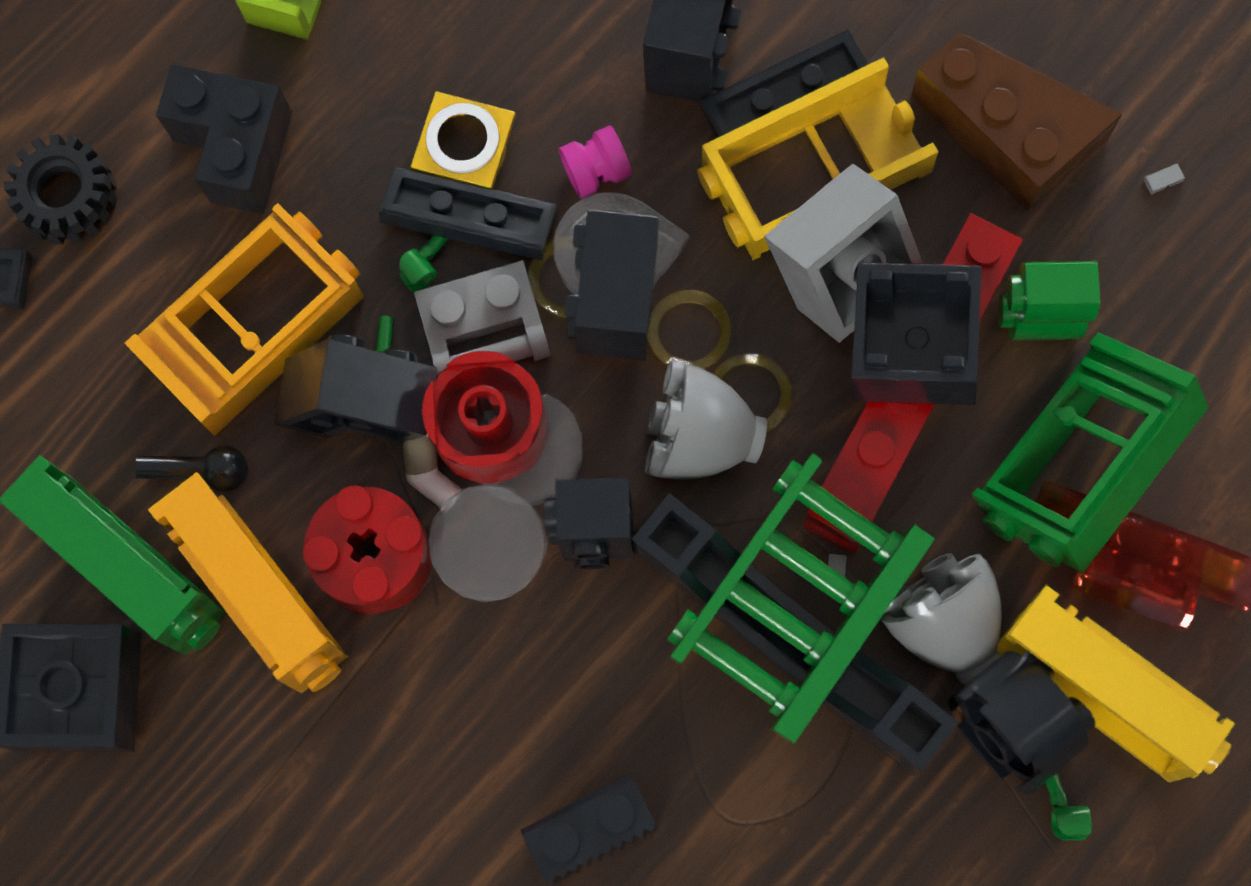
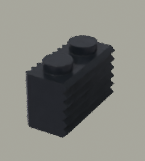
(589, 829)

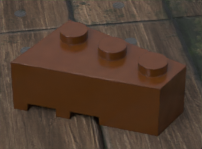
(1011, 116)

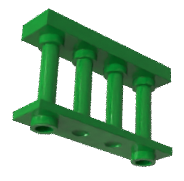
(824, 652)

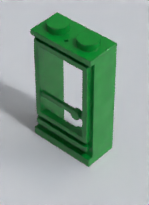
(1131, 379)
(113, 557)

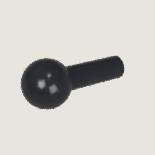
(221, 468)

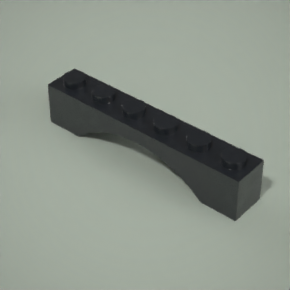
(865, 696)

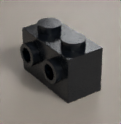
(591, 520)

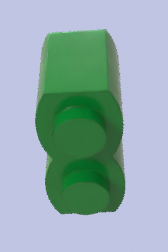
(1050, 300)

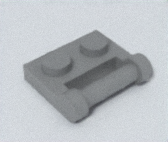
(480, 307)

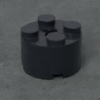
(1022, 720)

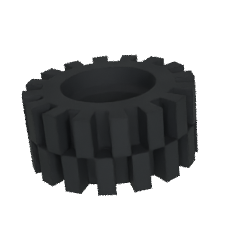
(45, 164)

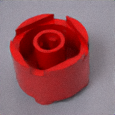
(458, 402)
(360, 518)

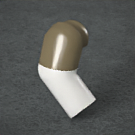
(423, 471)

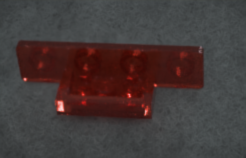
(1156, 566)

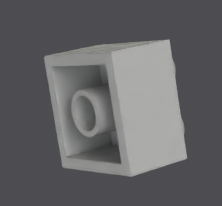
(827, 237)

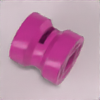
(598, 160)

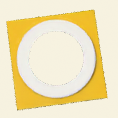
(479, 170)

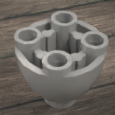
(700, 426)
(950, 616)

